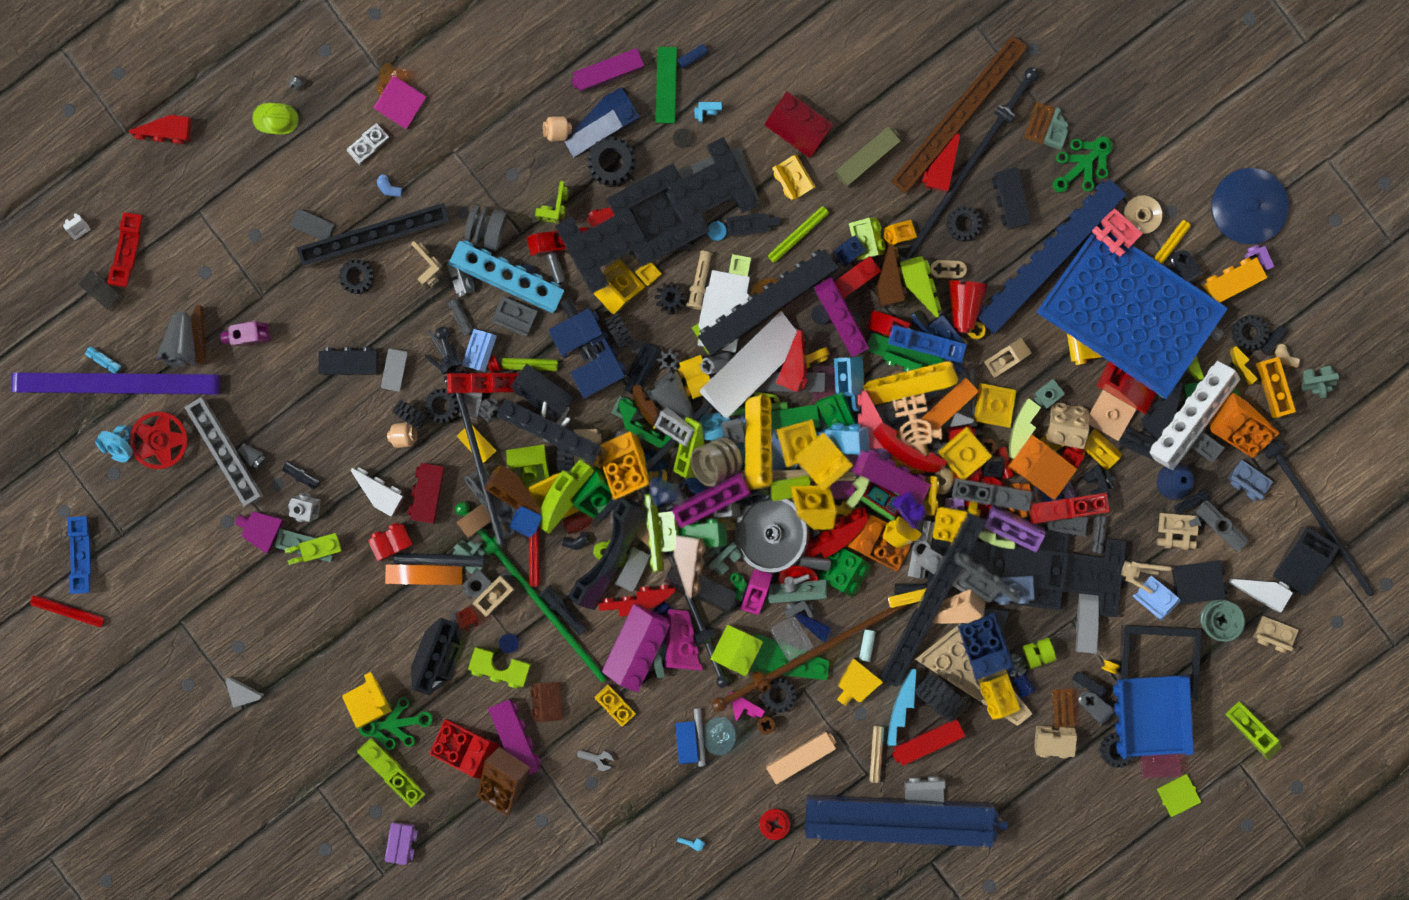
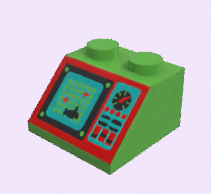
(880, 500)

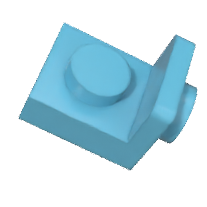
(709, 108)

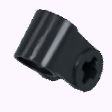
(1187, 268)
(755, 496)

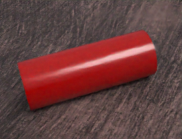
(1007, 472)

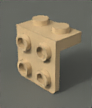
(431, 275)
(1068, 425)

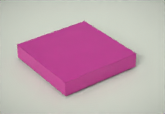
(399, 102)

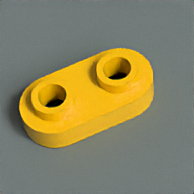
(820, 356)

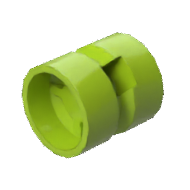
(1045, 650)

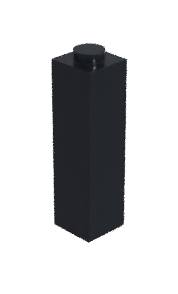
(710, 591)

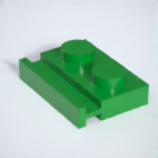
(836, 410)

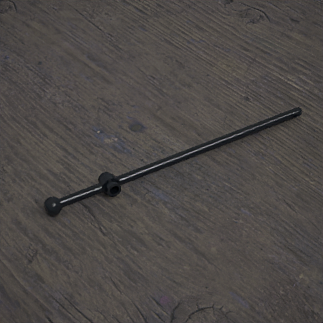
(1004, 114)
(443, 334)
(1274, 450)
(650, 465)
(704, 636)

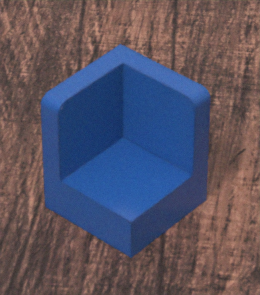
(525, 521)

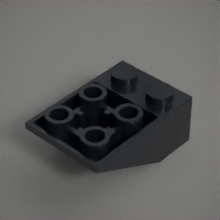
(1305, 560)

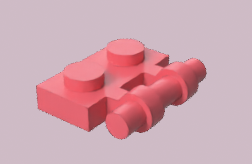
(1121, 229)

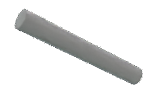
(699, 737)

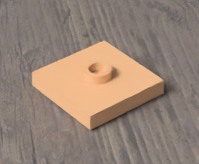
(1110, 415)

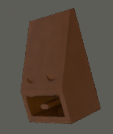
(889, 288)
(502, 781)

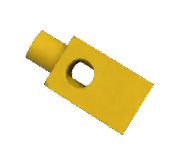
(856, 683)

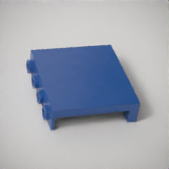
(1154, 716)

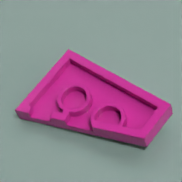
(680, 643)

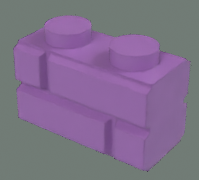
(400, 842)

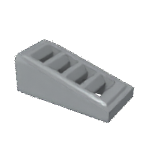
(666, 427)

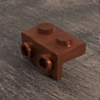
(546, 701)

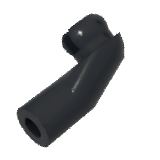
(577, 543)

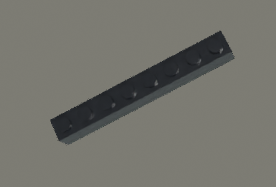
(373, 235)
(767, 302)

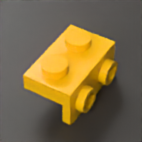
(793, 178)

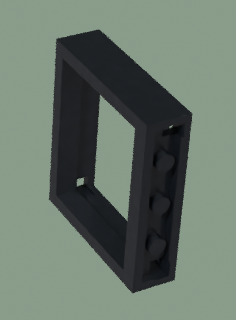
(1126, 630)

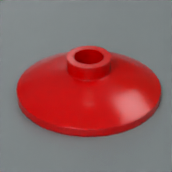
(796, 572)

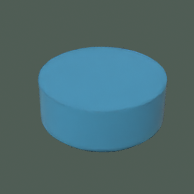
(717, 231)

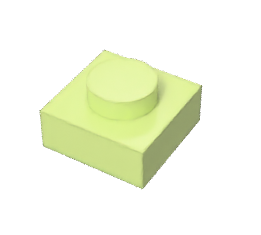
(739, 265)

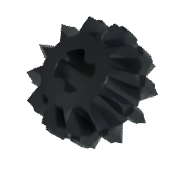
(677, 299)

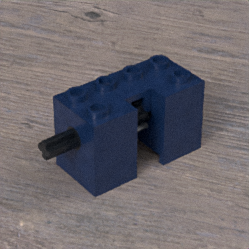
(583, 332)

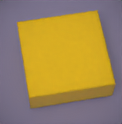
(648, 273)

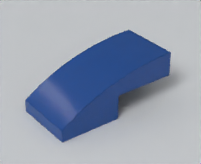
(686, 742)

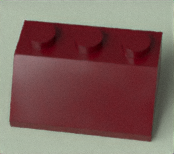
(798, 124)

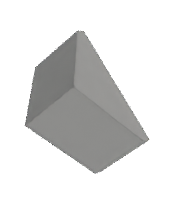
(241, 693)

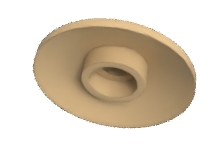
(1149, 207)

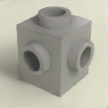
(304, 507)

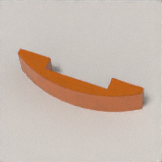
(423, 574)

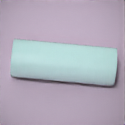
(867, 645)

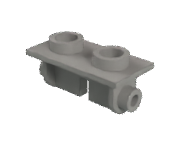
(463, 284)

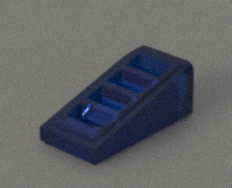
(818, 629)

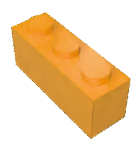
(1235, 280)
(1275, 387)

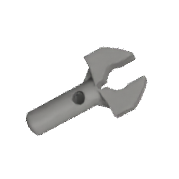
(596, 758)

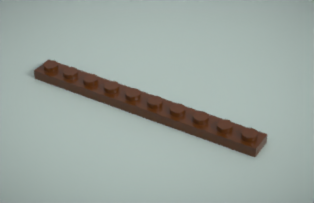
(958, 114)

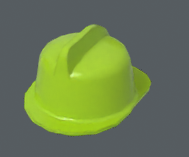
(275, 118)

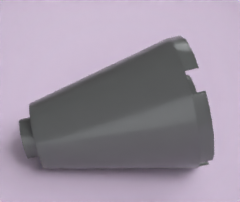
(178, 342)
(671, 393)

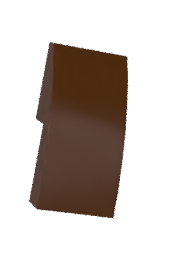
(645, 407)

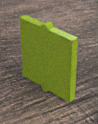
(1178, 795)

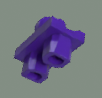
(910, 509)

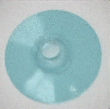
(713, 736)

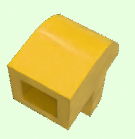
(900, 533)

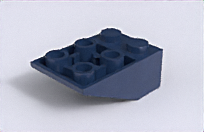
(986, 648)

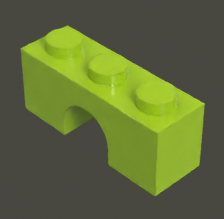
(482, 663)

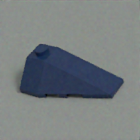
(605, 120)

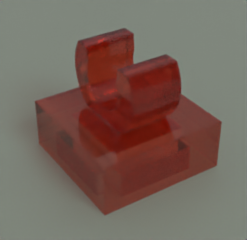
(467, 617)

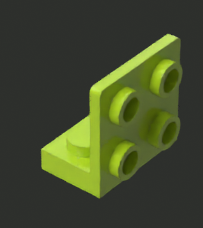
(547, 214)

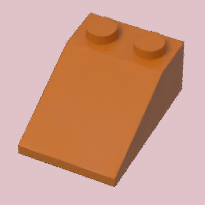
(1042, 467)

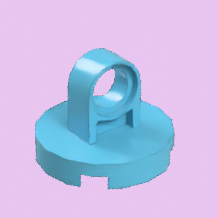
(712, 426)
(115, 444)

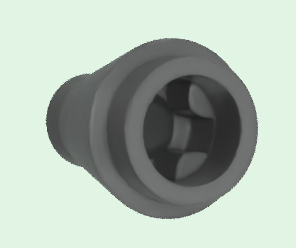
(252, 456)

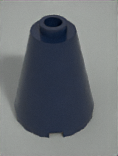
(1170, 485)

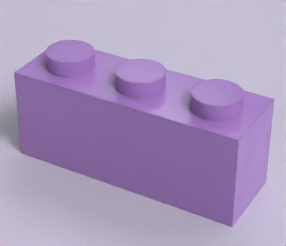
(1014, 528)

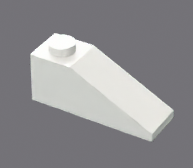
(1269, 593)

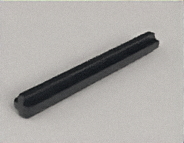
(439, 560)

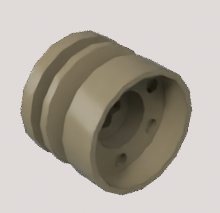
(716, 461)

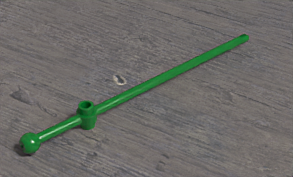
(490, 547)

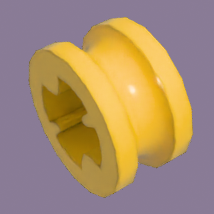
(981, 334)
(1110, 667)

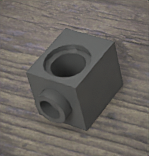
(485, 582)

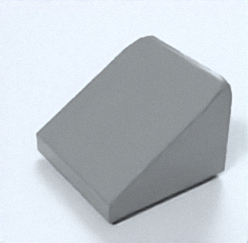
(959, 419)

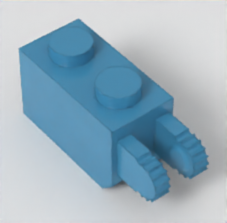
(849, 379)
(849, 438)

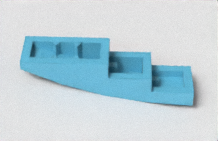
(904, 700)

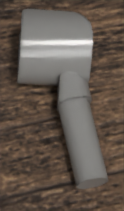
(790, 582)

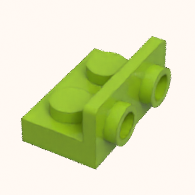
(869, 235)

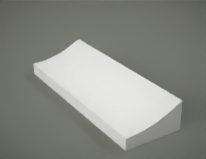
(750, 366)

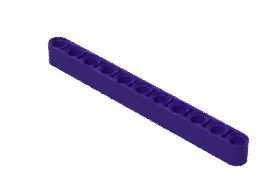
(115, 383)

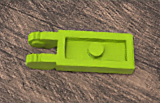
(315, 548)

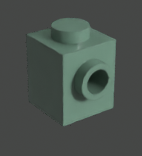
(1048, 394)

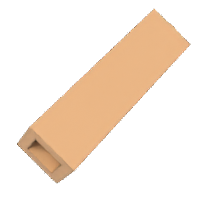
(801, 757)

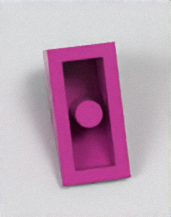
(756, 591)

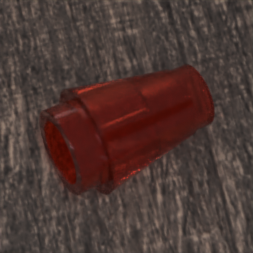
(576, 523)

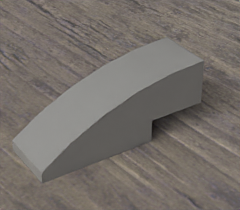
(1087, 623)

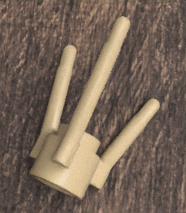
(1133, 569)

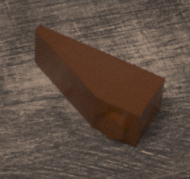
(199, 335)
(510, 489)

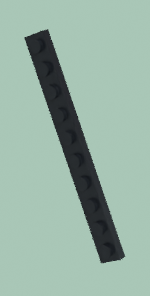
(931, 600)

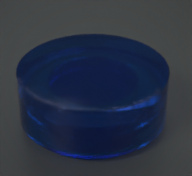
(508, 643)

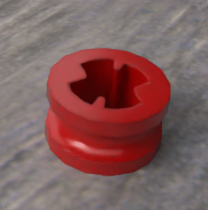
(493, 364)

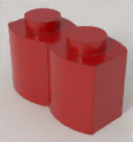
(390, 542)

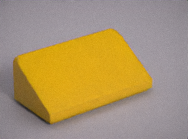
(1101, 449)

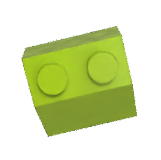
(529, 464)
(736, 650)

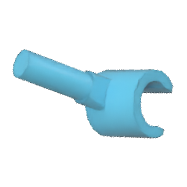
(697, 845)

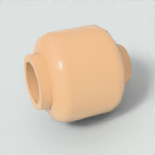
(557, 128)
(402, 435)

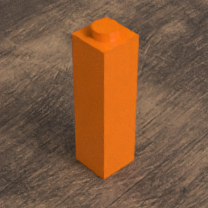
(949, 405)

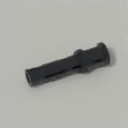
(556, 602)

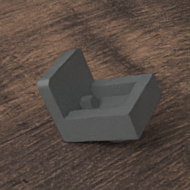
(793, 608)

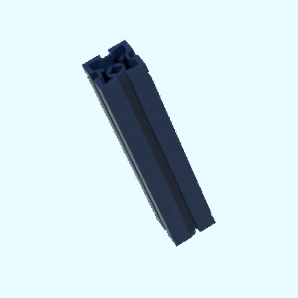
(901, 821)

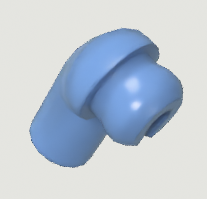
(386, 188)

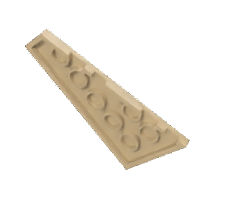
(950, 660)

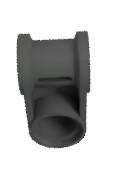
(1098, 708)

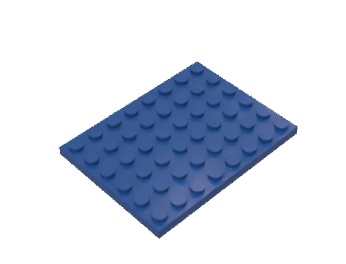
(1132, 312)

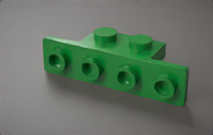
(896, 355)

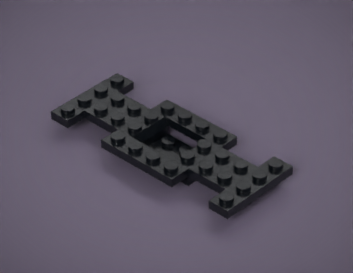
(666, 222)
(1053, 569)

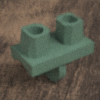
(1319, 384)
(470, 549)
(717, 564)

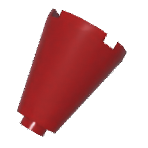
(966, 303)

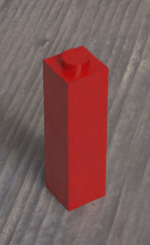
(927, 742)

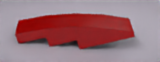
(481, 382)

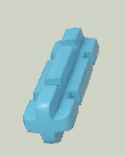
(103, 360)

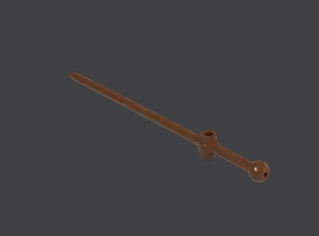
(762, 681)

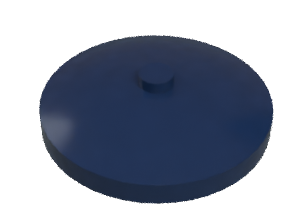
(1249, 206)

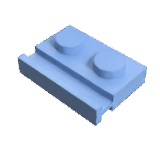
(479, 350)
(1160, 602)

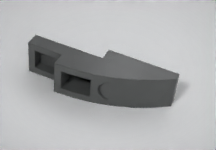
(992, 494)

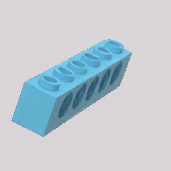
(495, 278)

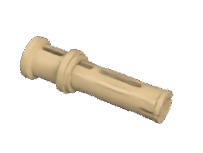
(698, 289)

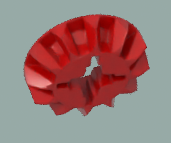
(777, 833)

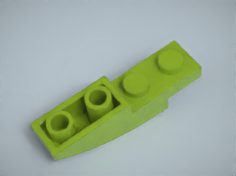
(558, 498)
(391, 772)

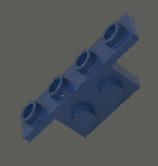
(943, 328)

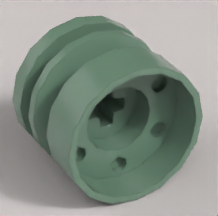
(1225, 630)

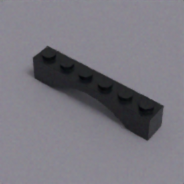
(552, 433)
(626, 521)

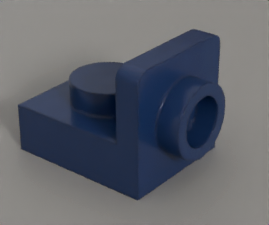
(849, 251)

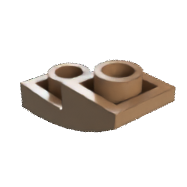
(474, 521)

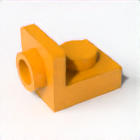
(899, 232)

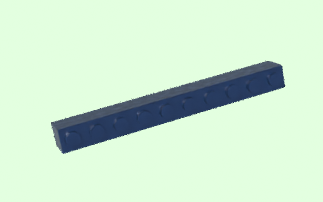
(1051, 256)

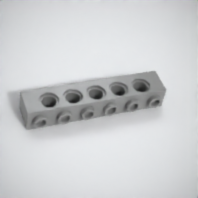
(224, 452)

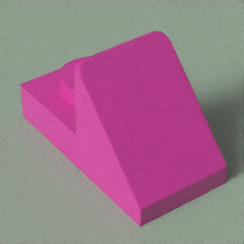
(752, 709)

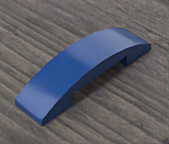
(927, 343)
(79, 555)

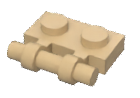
(1176, 524)

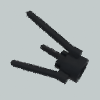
(448, 363)

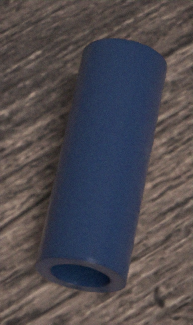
(693, 56)

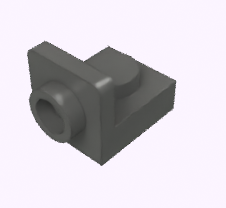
(734, 430)

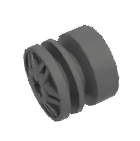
(485, 227)

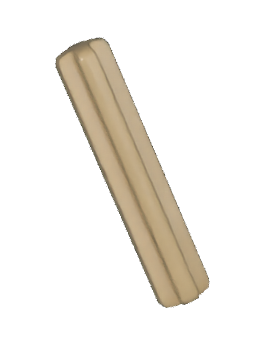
(876, 755)

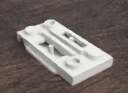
(720, 297)

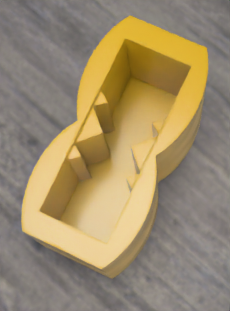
(694, 376)

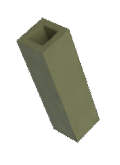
(868, 156)

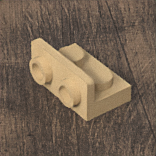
(1275, 633)

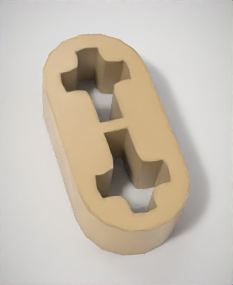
(948, 274)

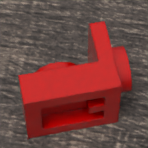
(1073, 455)

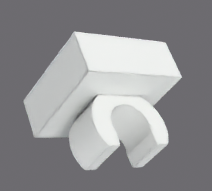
(76, 227)

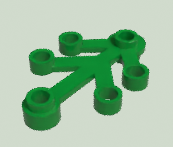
(1084, 162)
(393, 723)

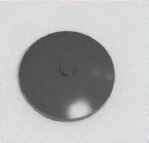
(771, 535)

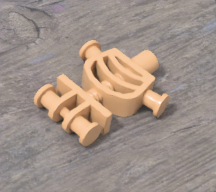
(918, 443)

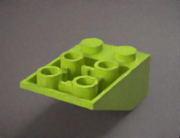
(917, 280)

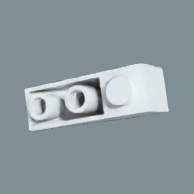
(381, 497)

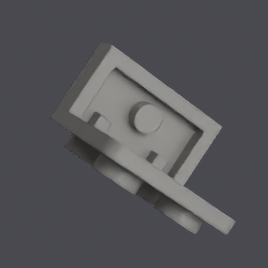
(925, 790)

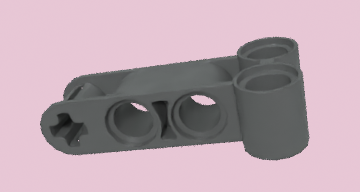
(504, 511)

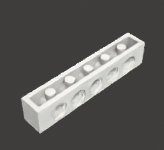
(1170, 456)

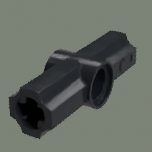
(930, 397)

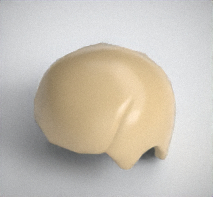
(946, 479)

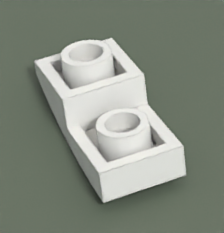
(368, 143)

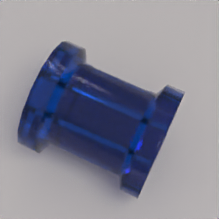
(1023, 685)

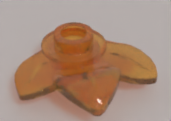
(387, 72)

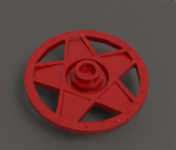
(158, 440)

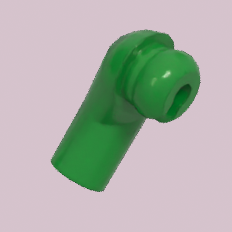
(740, 584)

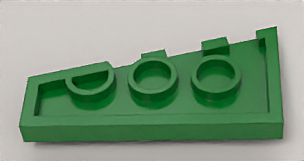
(772, 657)

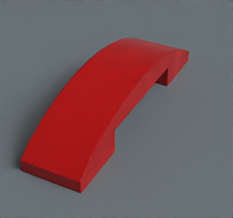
(126, 250)
(886, 437)

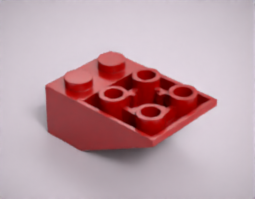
(1126, 388)
(463, 748)

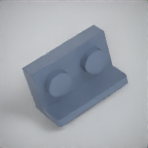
(1249, 480)
(1023, 584)

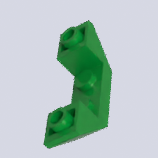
(628, 410)

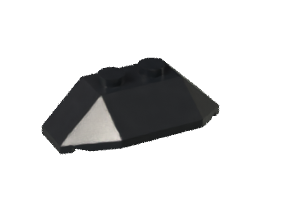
(436, 656)

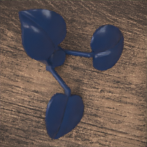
(663, 491)

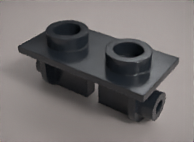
(1137, 442)

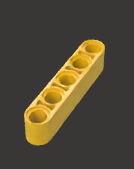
(911, 383)
(758, 441)

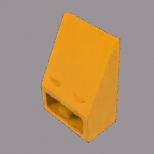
(625, 465)

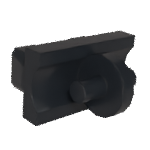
(1096, 475)

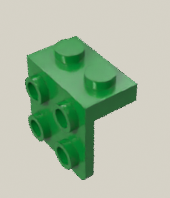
(845, 572)

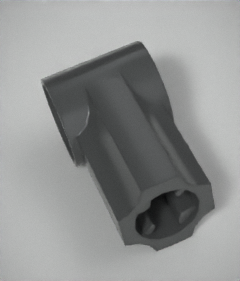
(714, 364)

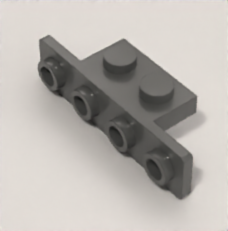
(982, 582)

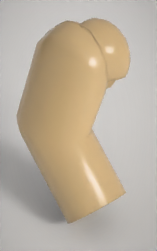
(1285, 358)

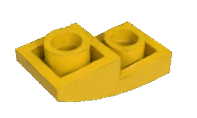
(615, 705)

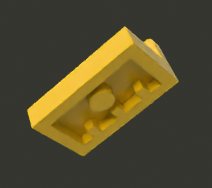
(999, 697)

